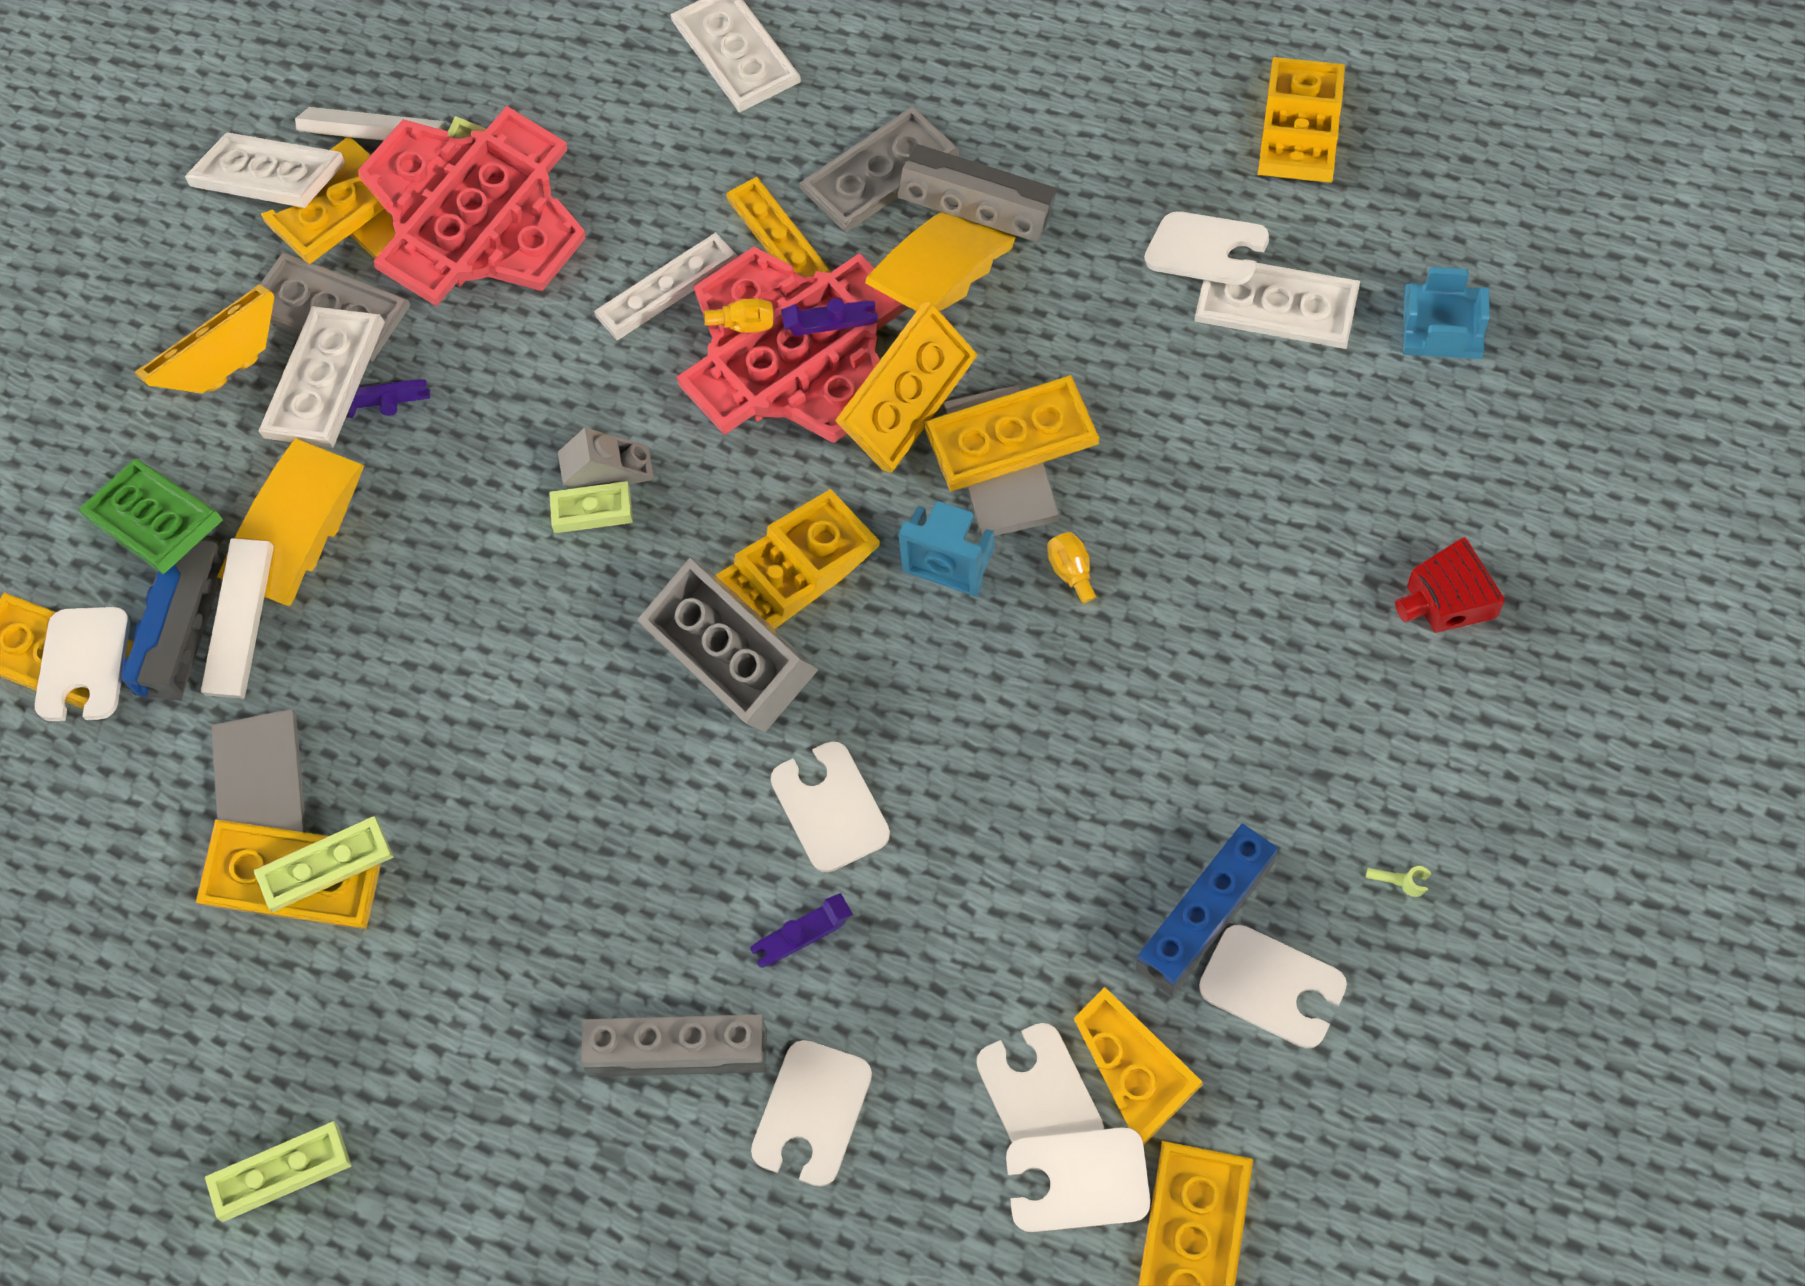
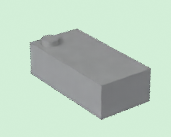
(727, 645)

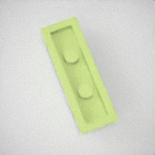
(323, 864)
(277, 1171)

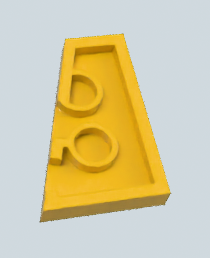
(325, 219)
(1137, 1067)

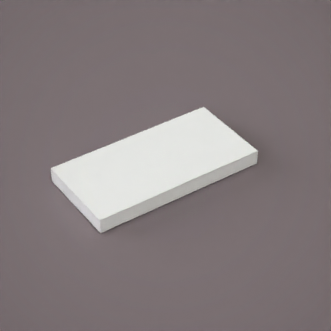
(736, 50)
(265, 169)
(1283, 305)
(322, 376)

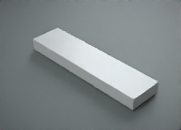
(354, 123)
(664, 286)
(237, 618)

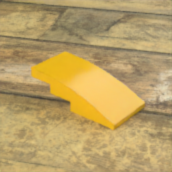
(1302, 119)
(939, 261)
(298, 512)
(799, 558)

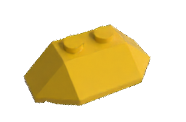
(215, 348)

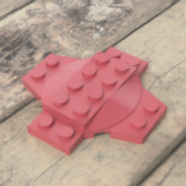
(471, 206)
(774, 370)

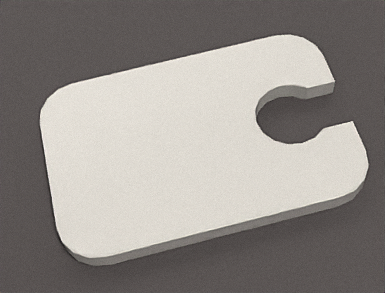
(1200, 247)
(83, 651)
(837, 817)
(1262, 981)
(1045, 1098)
(813, 1100)
(1092, 1177)

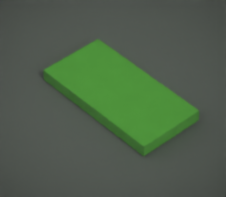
(150, 515)

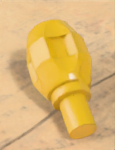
(742, 316)
(1071, 564)

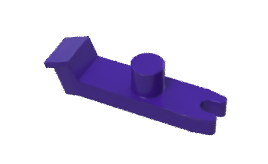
(832, 317)
(389, 395)
(803, 931)

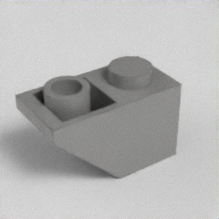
(602, 459)

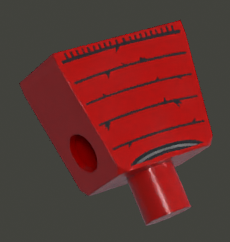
(1451, 590)

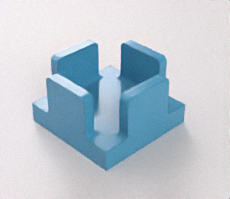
(1445, 316)
(938, 551)

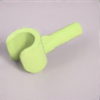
(1402, 879)

